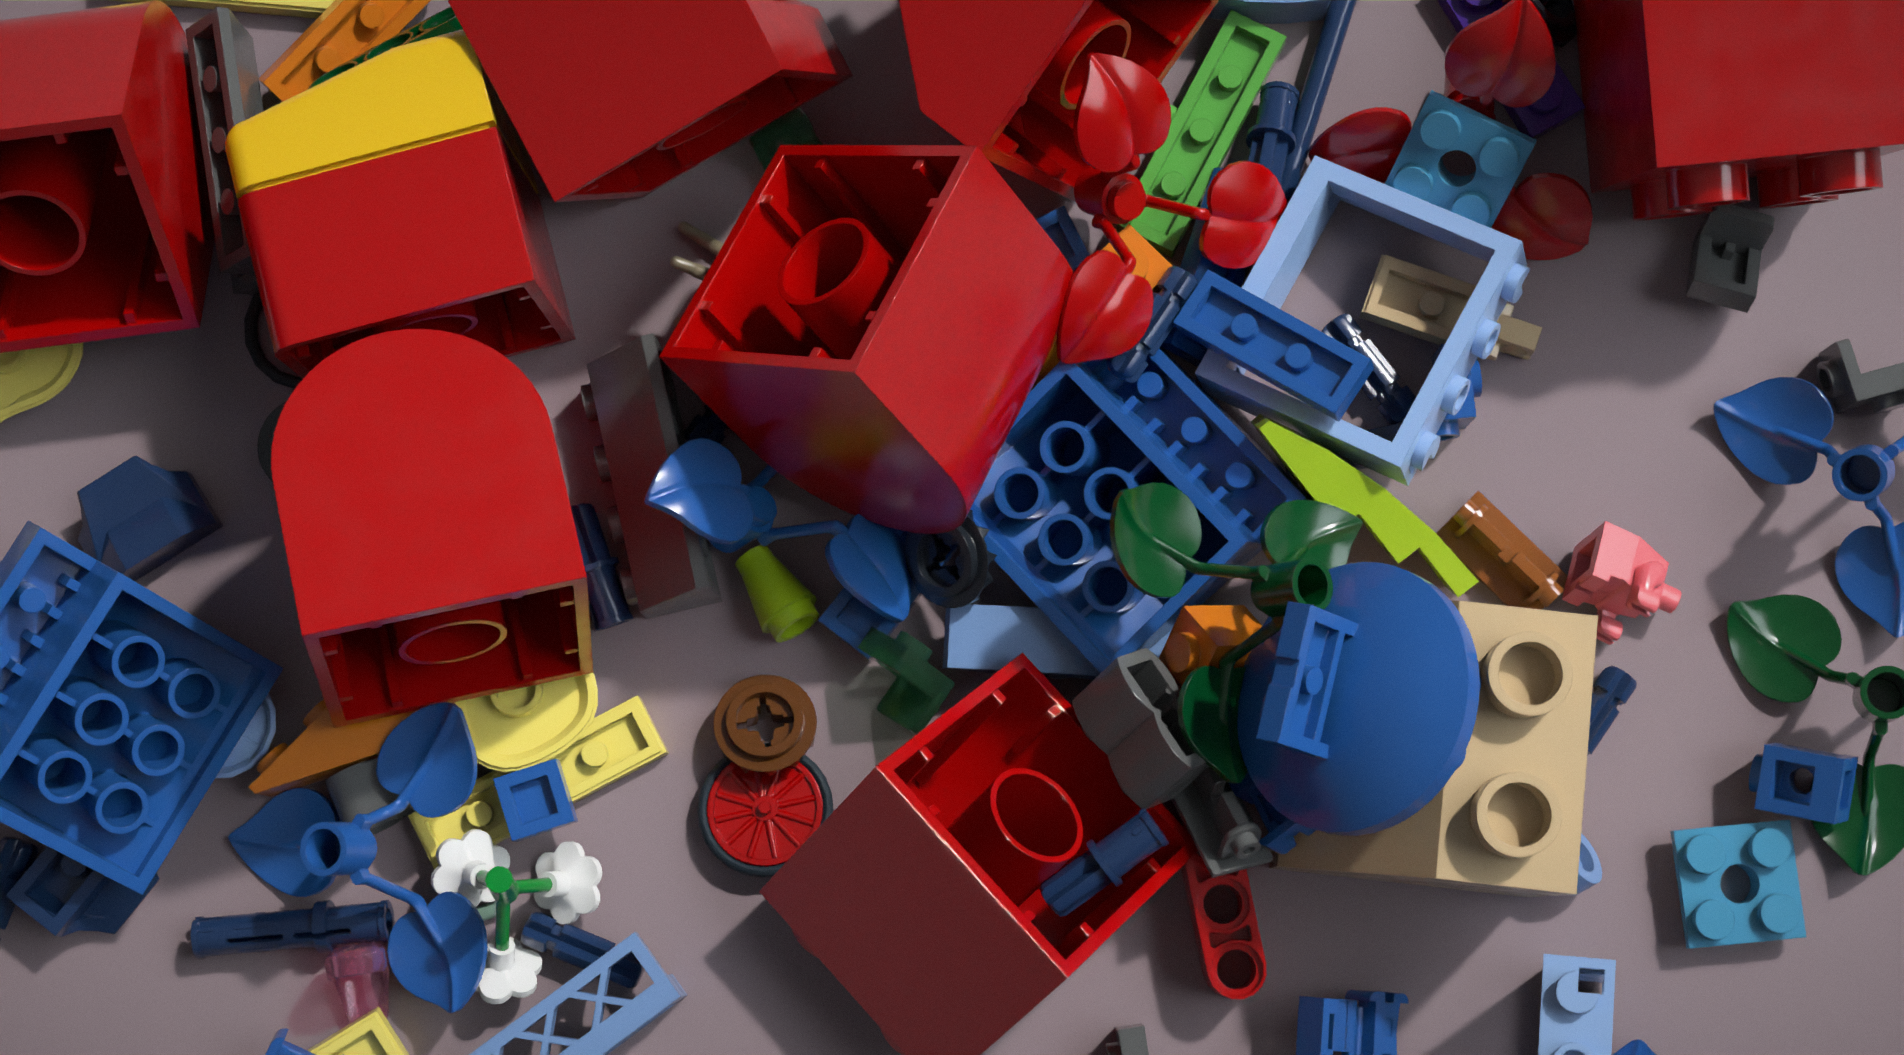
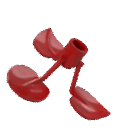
(1493, 58)
(1115, 120)

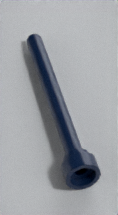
(1316, 89)

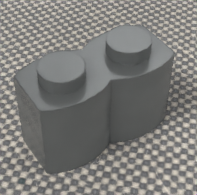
(1136, 723)

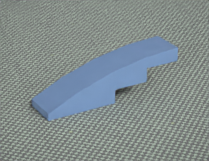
(993, 635)

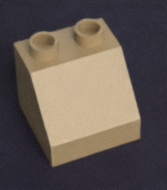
(1518, 798)

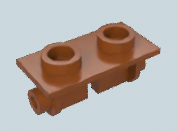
(1502, 555)

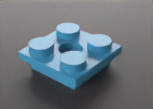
(1450, 126)
(1774, 900)

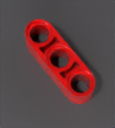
(1216, 939)

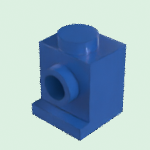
(1776, 791)

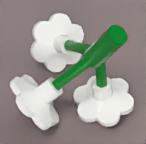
(481, 873)

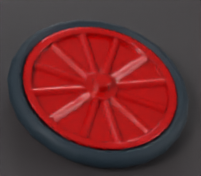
(761, 819)

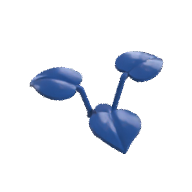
(1778, 435)
(706, 494)
(304, 846)

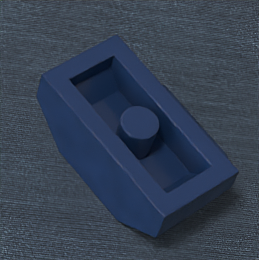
(142, 516)
(74, 897)

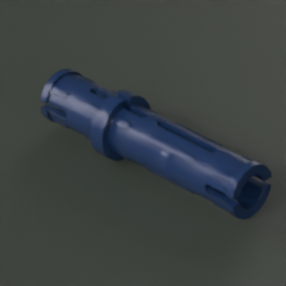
(315, 927)

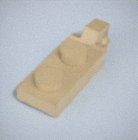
(1431, 304)

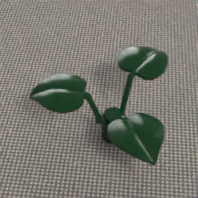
(1154, 542)
(1780, 652)

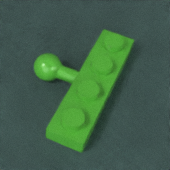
(1206, 125)

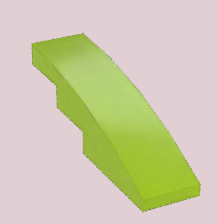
(1340, 484)

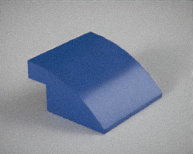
(1070, 457)
(111, 708)

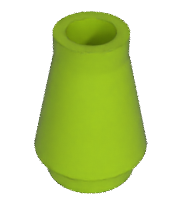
(777, 596)

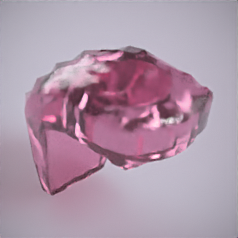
(360, 977)

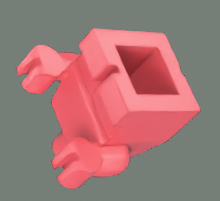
(1619, 578)

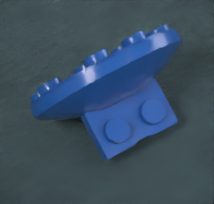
(1360, 704)

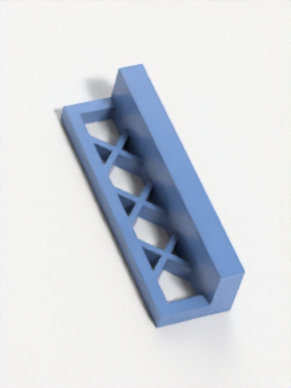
(615, 1029)

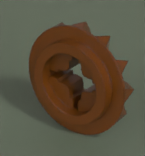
(740, 710)

